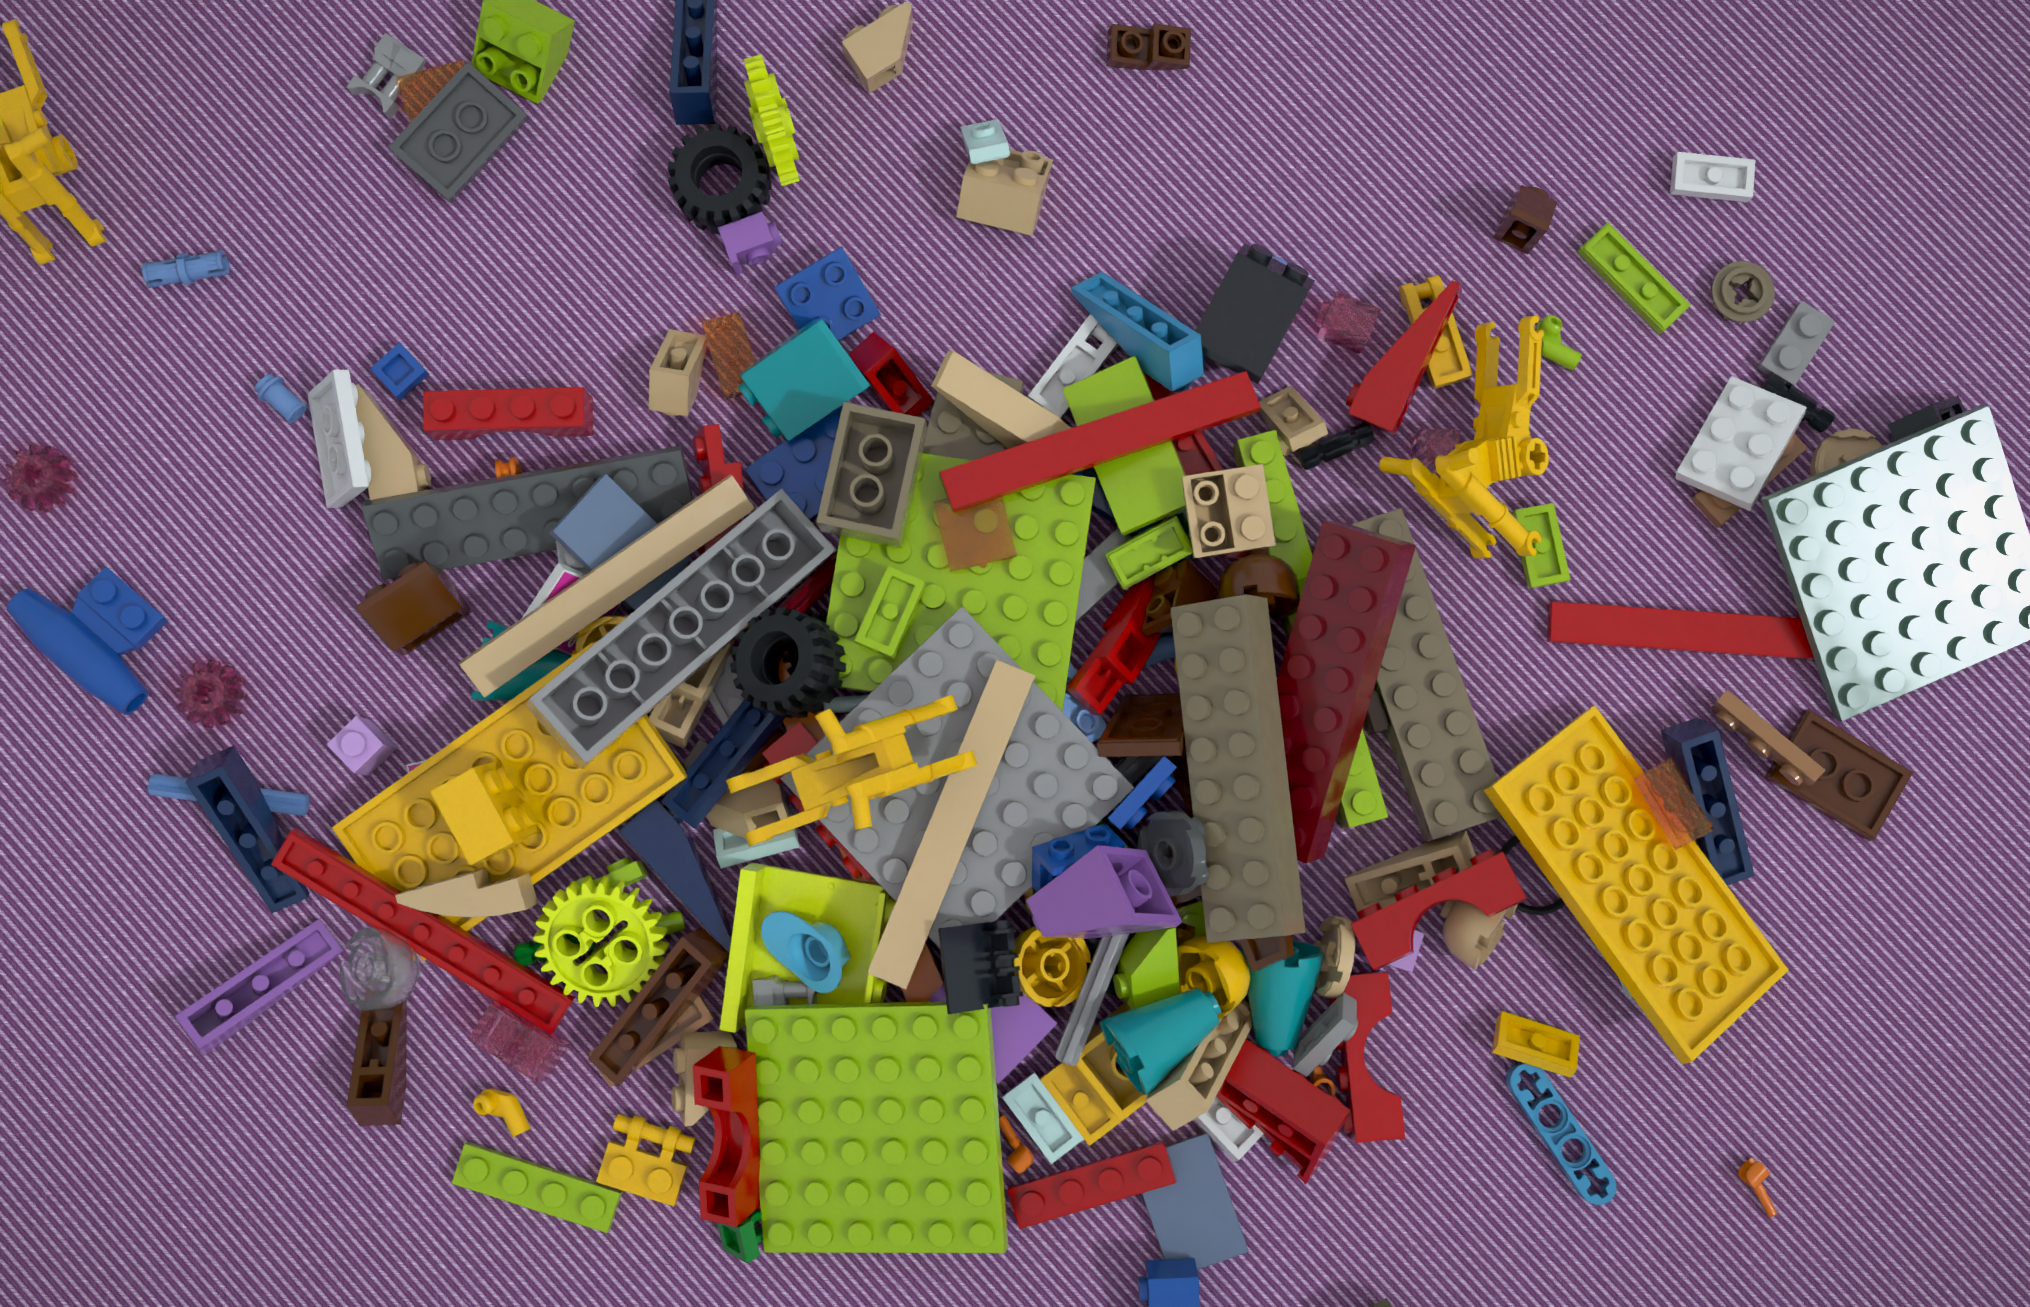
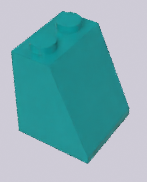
(802, 380)

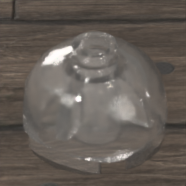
(379, 970)

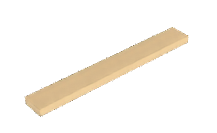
(606, 586)
(950, 826)

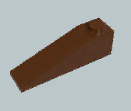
(659, 1004)

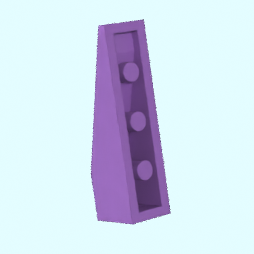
(257, 987)

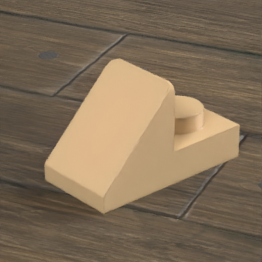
(1292, 419)

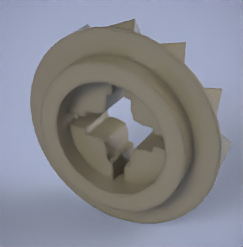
(1759, 290)

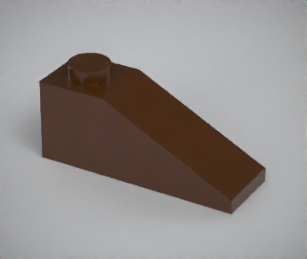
(379, 1067)

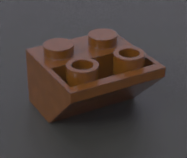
(413, 607)

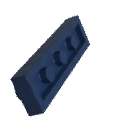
(721, 760)

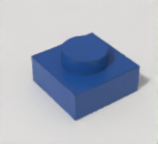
(399, 371)

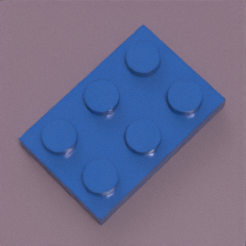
(799, 465)
(1152, 786)

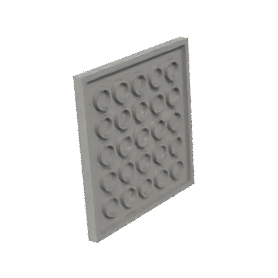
(1041, 790)

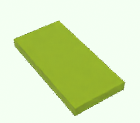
(1142, 484)

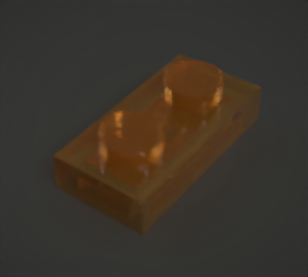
(729, 351)
(1673, 803)

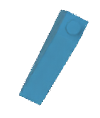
(1161, 343)

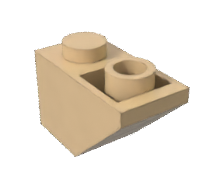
(881, 47)
(750, 808)
(692, 1049)

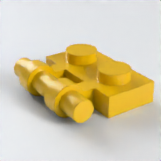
(642, 1171)

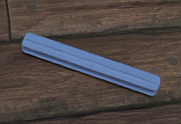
(277, 800)

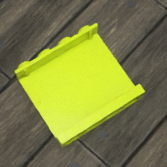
(851, 906)

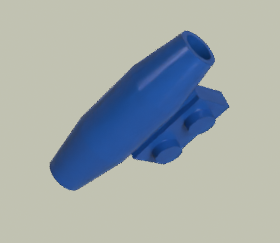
(90, 639)

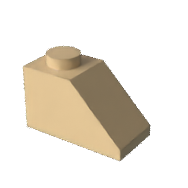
(676, 373)

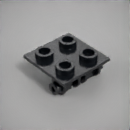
(979, 966)

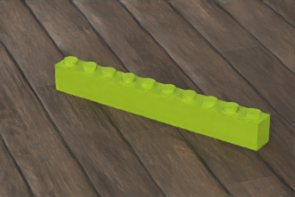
(1362, 795)

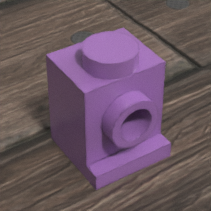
(750, 240)

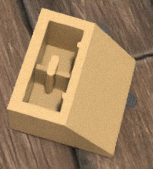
(1006, 191)
(1228, 511)

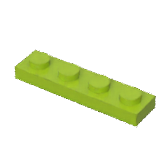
(537, 1187)

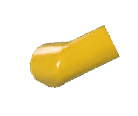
(502, 1105)

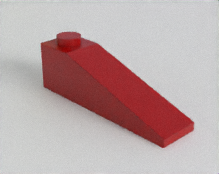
(1395, 378)

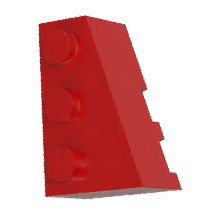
(1284, 1107)

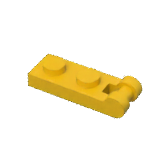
(1449, 360)

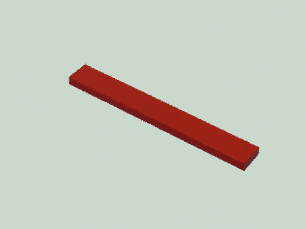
(1099, 441)
(1677, 630)
(426, 932)

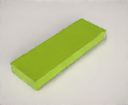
(1633, 278)

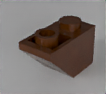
(1172, 588)

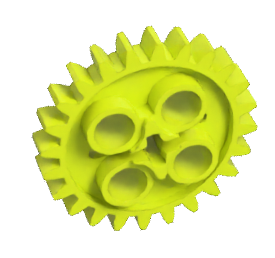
(771, 119)
(575, 914)

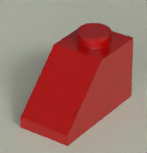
(890, 377)

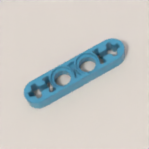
(1563, 1130)

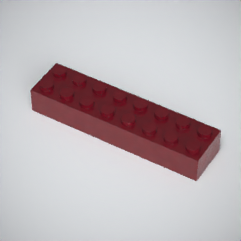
(1334, 668)

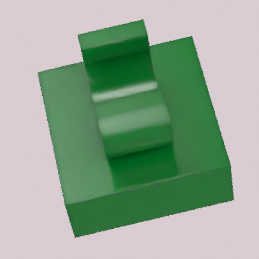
(743, 1239)

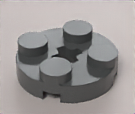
(1185, 836)

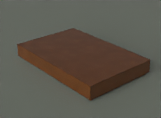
(1144, 727)
(1857, 779)

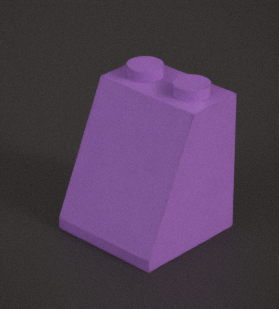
(1104, 896)
(1014, 1031)

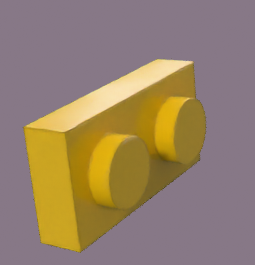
(1536, 1044)
(1080, 1101)

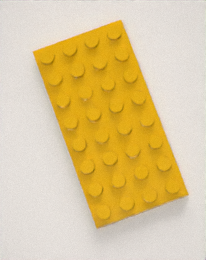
(411, 845)
(1647, 908)

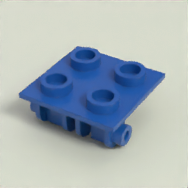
(829, 292)

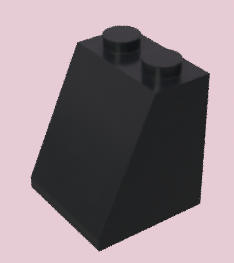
(1252, 311)

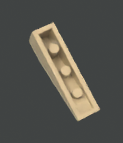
(993, 404)
(1197, 1079)

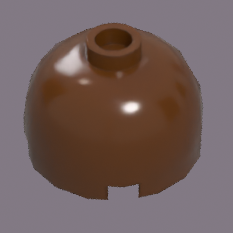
(1263, 577)

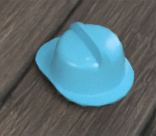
(808, 950)

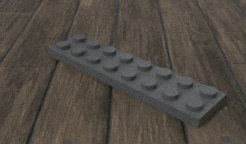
(513, 512)

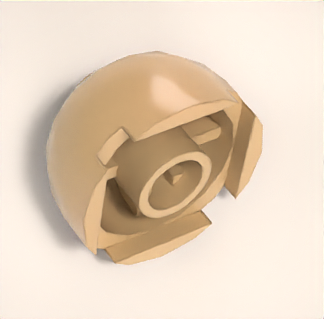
(1471, 933)

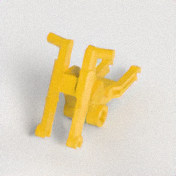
(33, 157)
(1497, 453)
(864, 766)

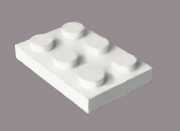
(339, 438)
(1740, 443)

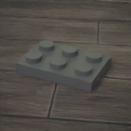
(458, 132)

